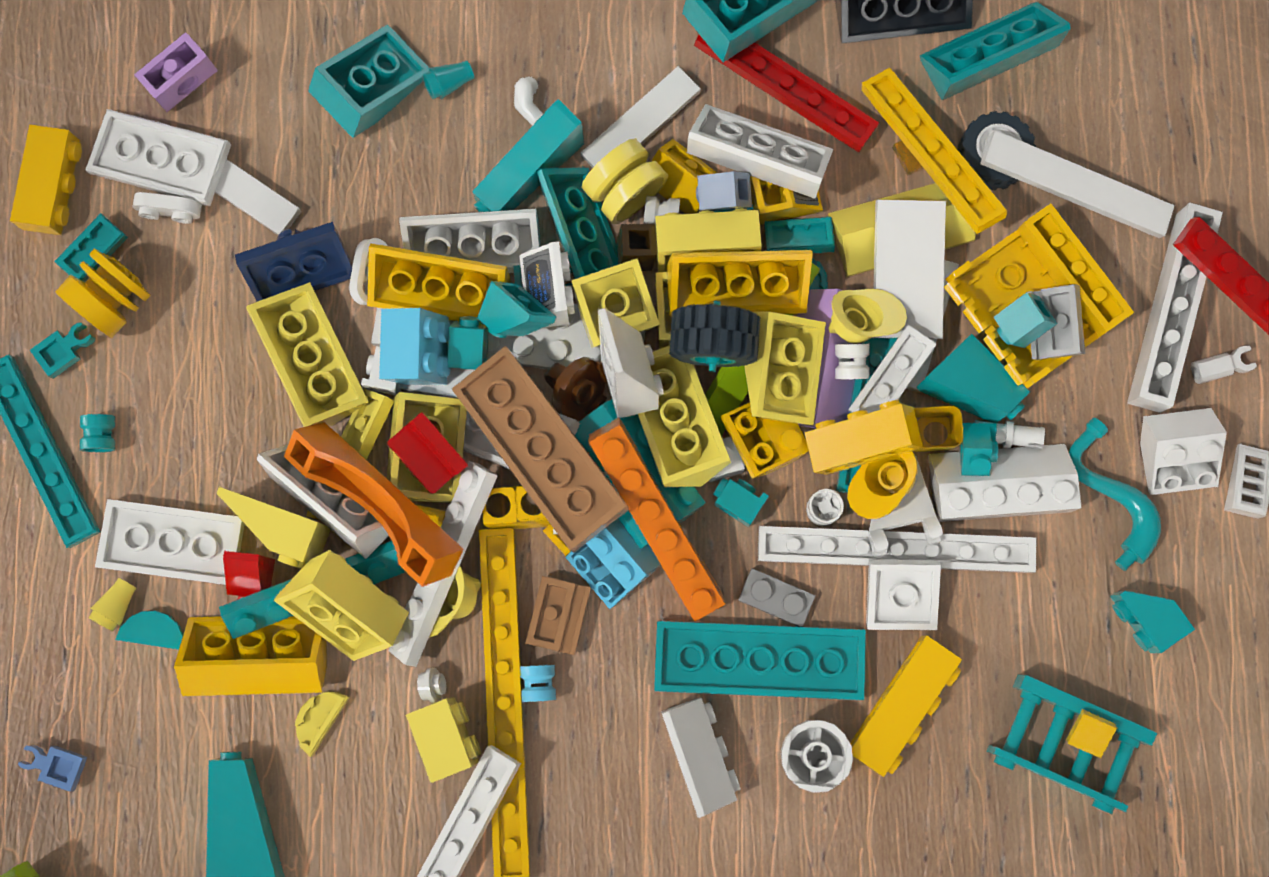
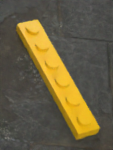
(934, 151)

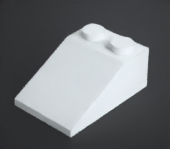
(627, 366)

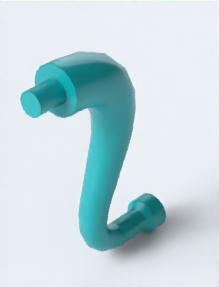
(1144, 514)

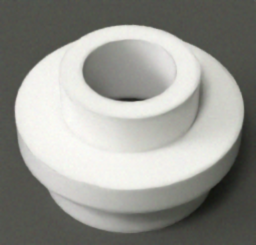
(431, 685)

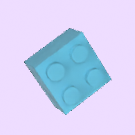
(414, 346)

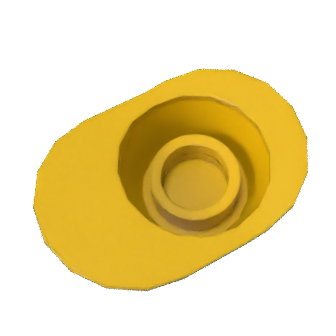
(882, 485)

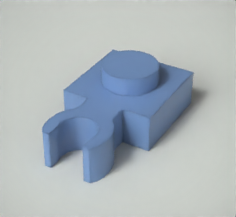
(58, 767)

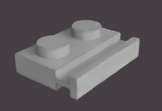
(1067, 336)

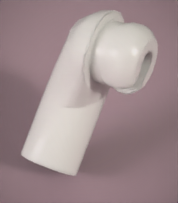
(523, 99)

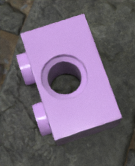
(176, 72)

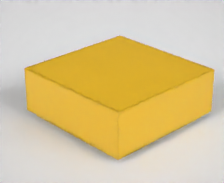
(1091, 733)

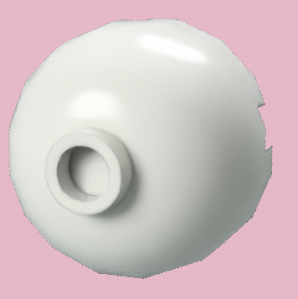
(816, 756)

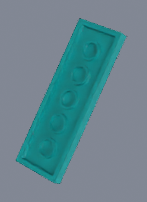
(760, 660)

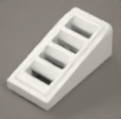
(1235, 491)

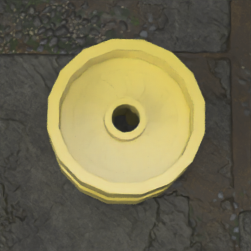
(624, 181)

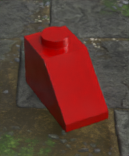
(247, 573)

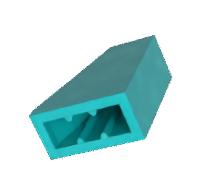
(975, 383)

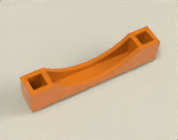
(655, 519)
(420, 543)

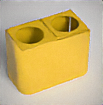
(953, 425)
(510, 521)

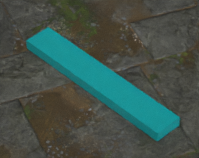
(43, 457)

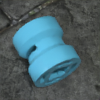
(535, 675)

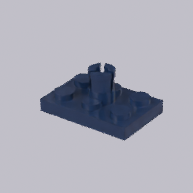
(295, 260)

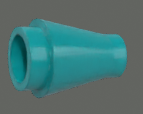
(445, 79)

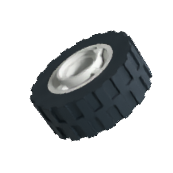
(976, 138)

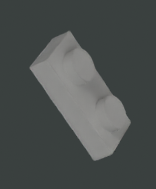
(776, 598)

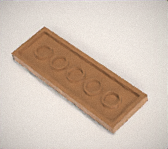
(540, 449)

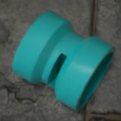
(97, 433)

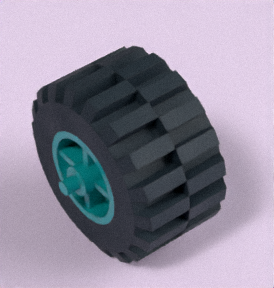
(714, 335)

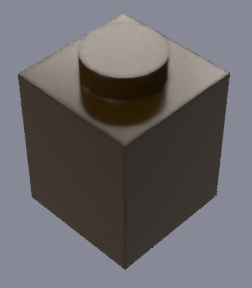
(639, 243)

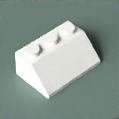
(701, 756)

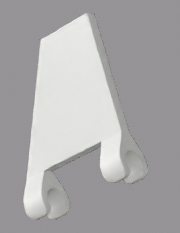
(912, 509)

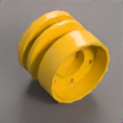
(103, 293)

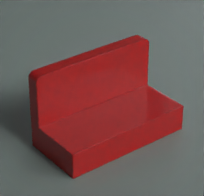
(426, 453)

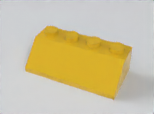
(266, 661)

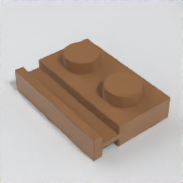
(558, 615)

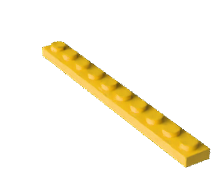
(504, 695)

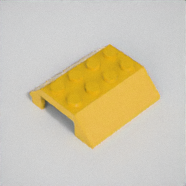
(1034, 258)

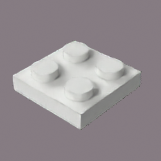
(903, 594)

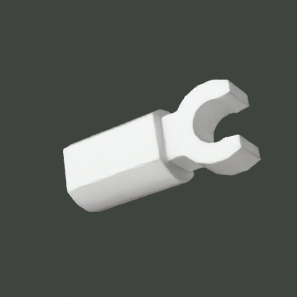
(1220, 366)

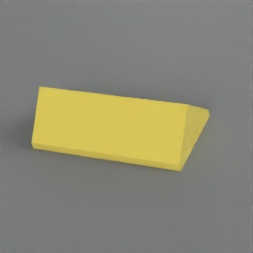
(856, 228)
(307, 356)
(683, 427)

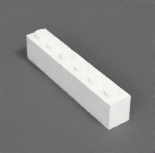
(1170, 320)

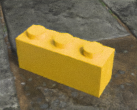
(46, 180)
(863, 438)

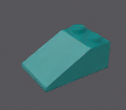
(367, 80)

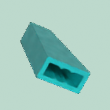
(544, 145)
(238, 822)

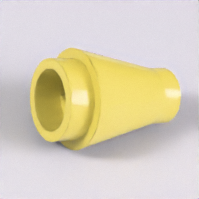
(112, 605)

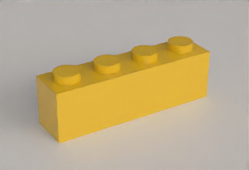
(903, 706)

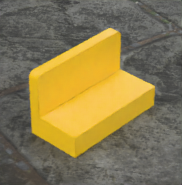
(682, 174)

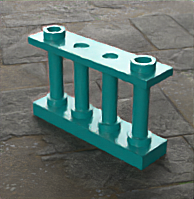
(1065, 708)

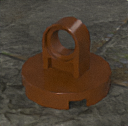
(577, 387)

